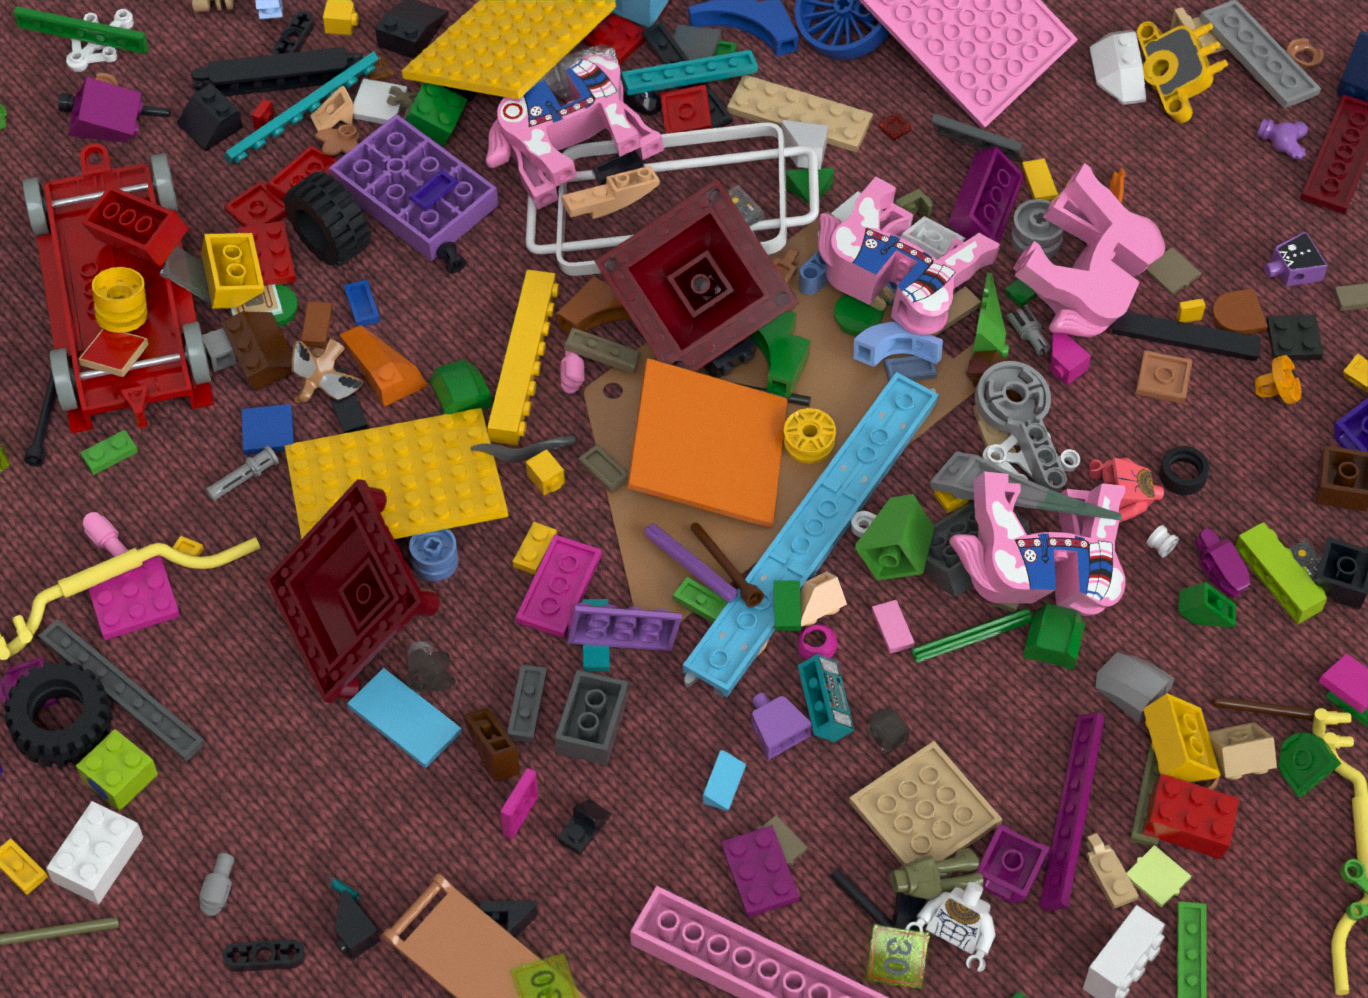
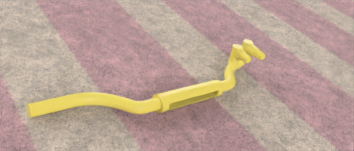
(106, 571)
(1360, 818)

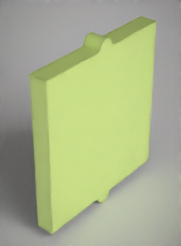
(1158, 876)

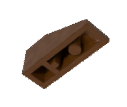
(493, 745)

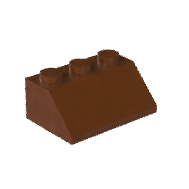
(259, 347)

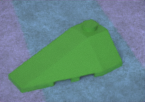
(990, 327)

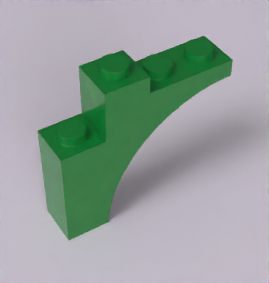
(783, 352)

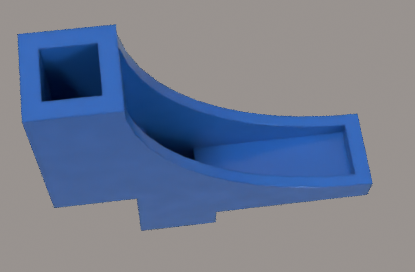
(764, 20)

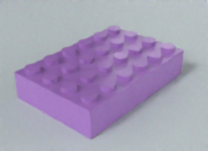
(393, 166)

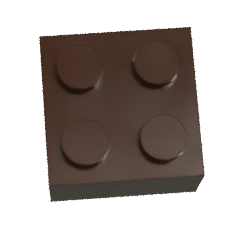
(1343, 478)

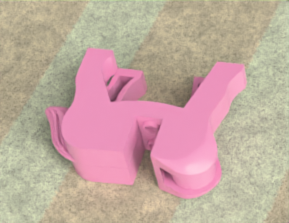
(1105, 272)

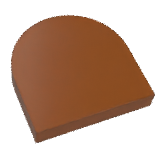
(1239, 312)

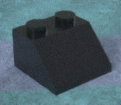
(209, 118)
(1344, 572)

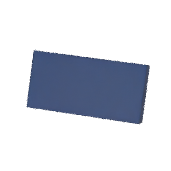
(362, 303)

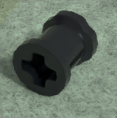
(451, 257)

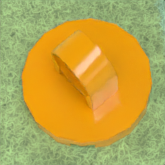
(1280, 381)

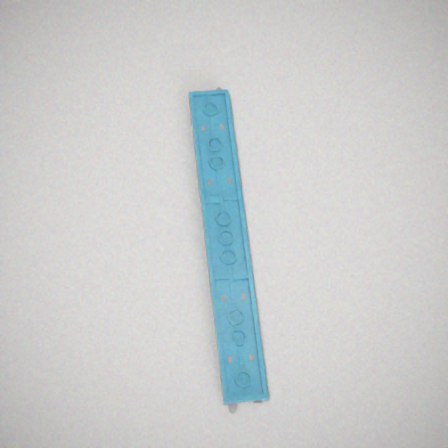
(812, 531)

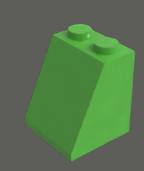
(897, 539)

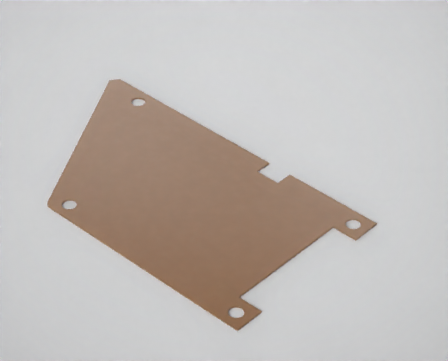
(831, 379)

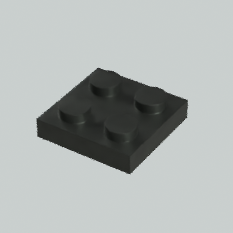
(1295, 337)

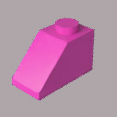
(1067, 358)

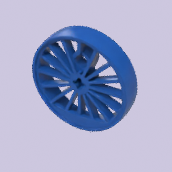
(838, 16)

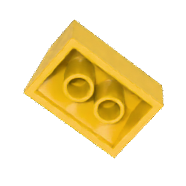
(231, 269)
(1181, 739)

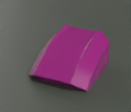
(1011, 864)

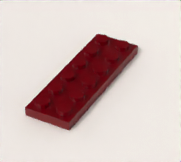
(1340, 157)

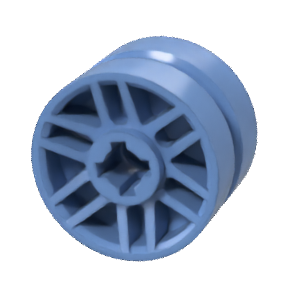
(434, 554)

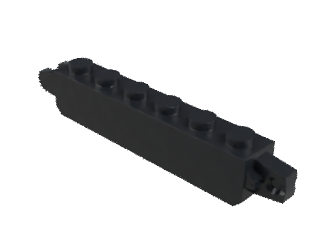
(275, 71)

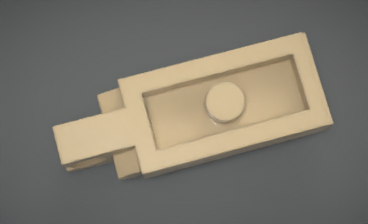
(1109, 873)

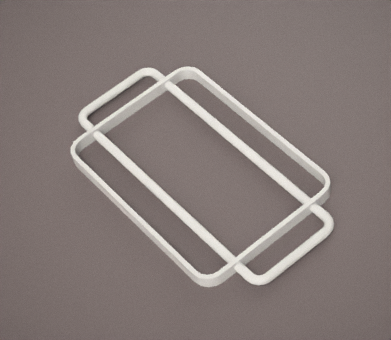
(679, 139)

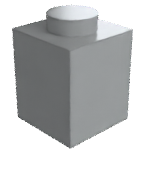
(219, 350)

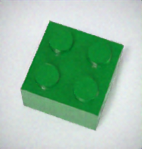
(435, 112)

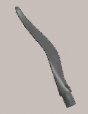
(517, 455)

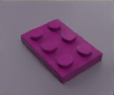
(760, 871)

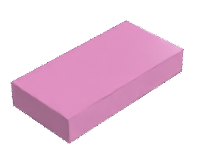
(893, 626)

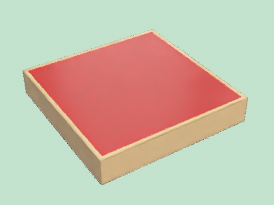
(113, 352)

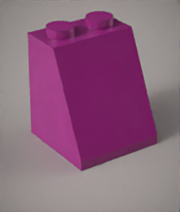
(105, 112)

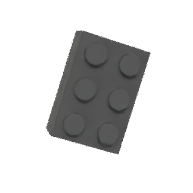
(592, 717)

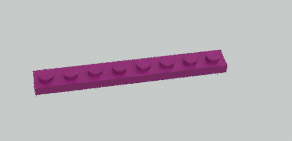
(1072, 812)

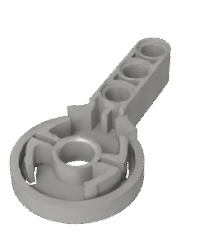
(1020, 417)

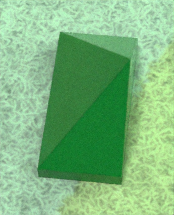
(798, 182)

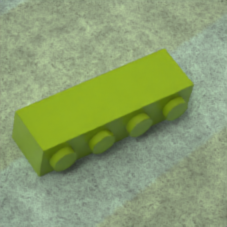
(1281, 573)

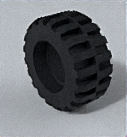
(327, 218)
(58, 682)

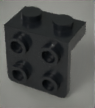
(727, 362)

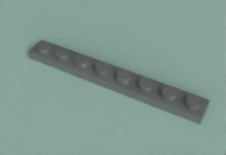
(124, 691)

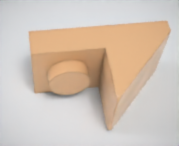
(335, 108)

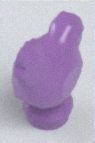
(1284, 136)

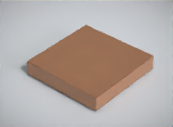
(1164, 377)

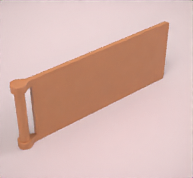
(461, 946)

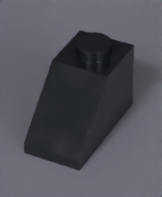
(353, 928)

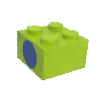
(117, 770)

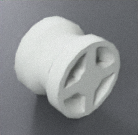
(1162, 541)

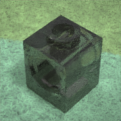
(888, 729)

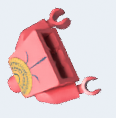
(1137, 482)

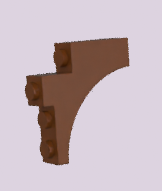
(591, 307)

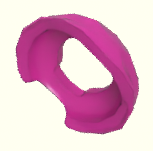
(827, 649)

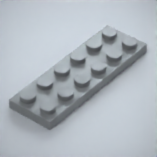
(1260, 54)

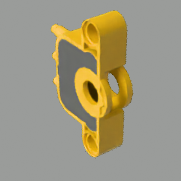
(1186, 64)

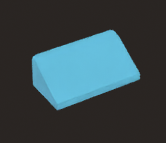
(723, 781)

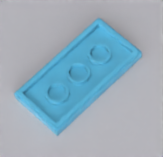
(404, 718)

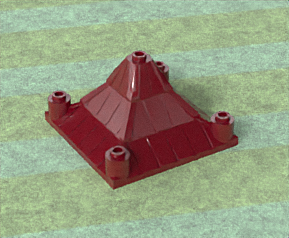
(697, 280)
(347, 591)

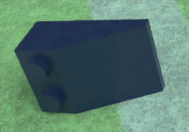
(1355, 76)

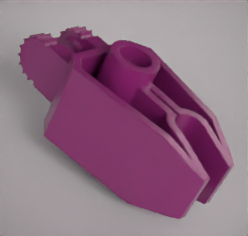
(1222, 563)

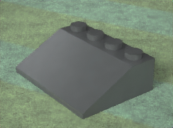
(942, 561)

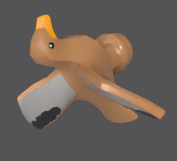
(318, 372)

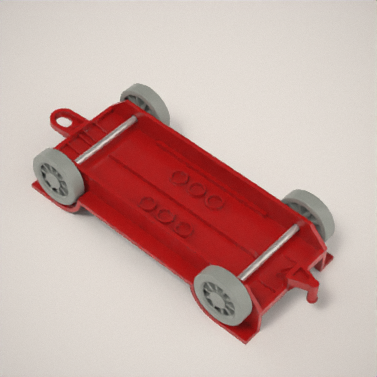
(72, 257)

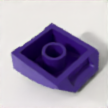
(1352, 429)

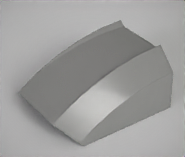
(1132, 683)

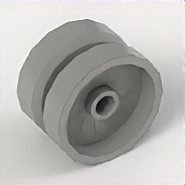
(1031, 227)

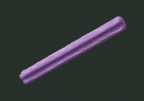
(691, 563)

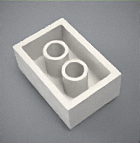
(95, 852)
(1125, 956)

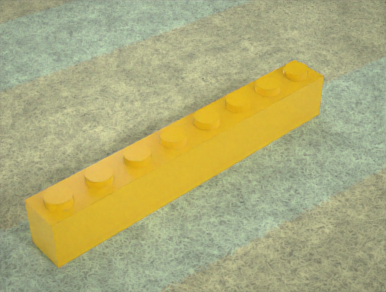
(522, 358)

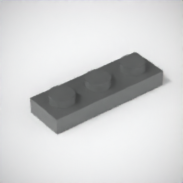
(527, 703)

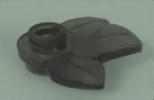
(431, 668)

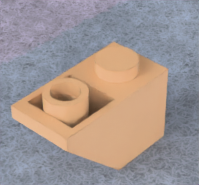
(820, 597)

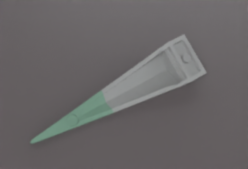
(962, 468)

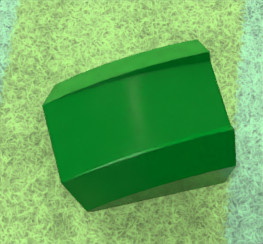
(460, 387)
(1055, 636)

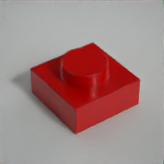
(262, 114)

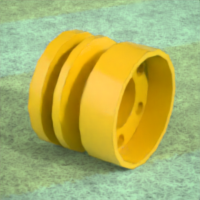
(119, 299)

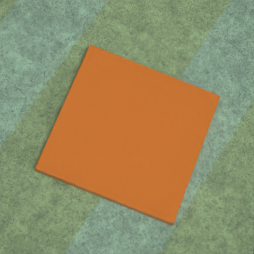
(707, 443)

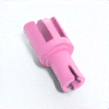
(572, 372)
(103, 534)

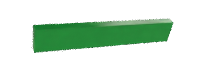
(81, 30)

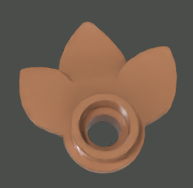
(338, 140)

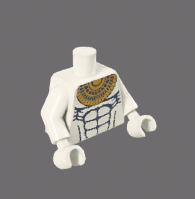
(961, 921)

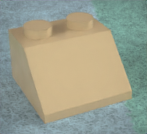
(1243, 750)

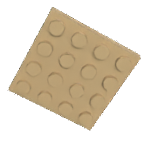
(925, 808)

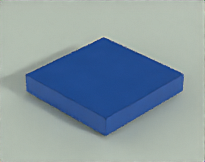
(267, 427)

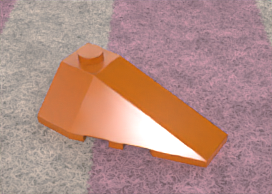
(383, 367)

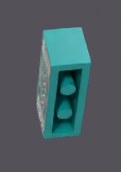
(825, 698)

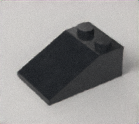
(409, 27)

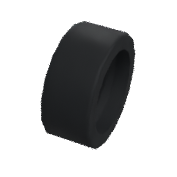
(1189, 455)

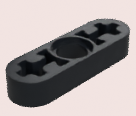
(293, 29)
(255, 947)

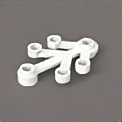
(80, 58)
(1005, 457)

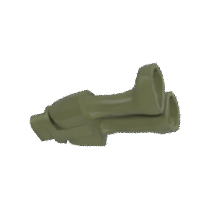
(922, 878)

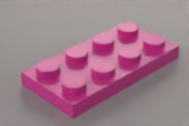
(558, 584)

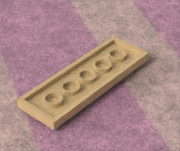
(772, 103)

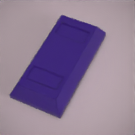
(433, 190)

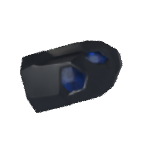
(644, 103)

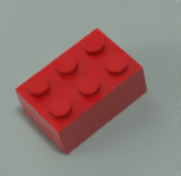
(1190, 816)

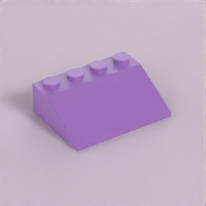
(622, 627)

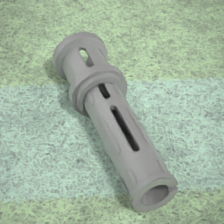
(252, 467)

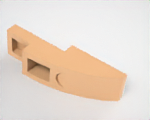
(616, 194)

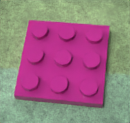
(134, 599)

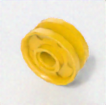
(804, 448)

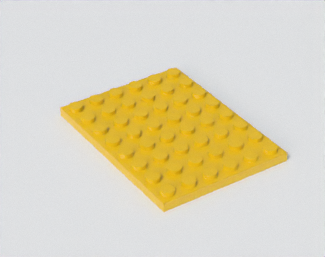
(506, 44)
(419, 464)

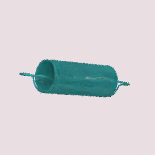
(339, 886)

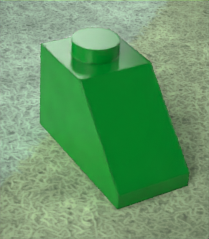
(1206, 606)

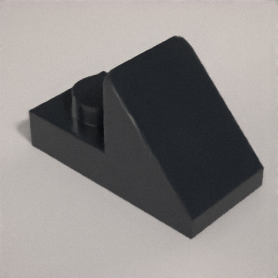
(584, 826)
(515, 913)

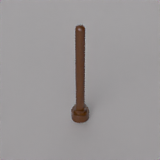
(750, 593)
(1272, 709)

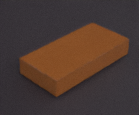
(317, 324)

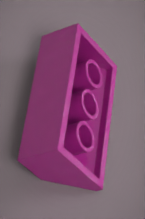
(987, 195)

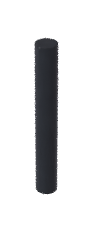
(860, 898)

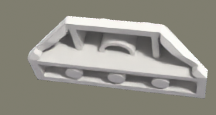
(1119, 66)

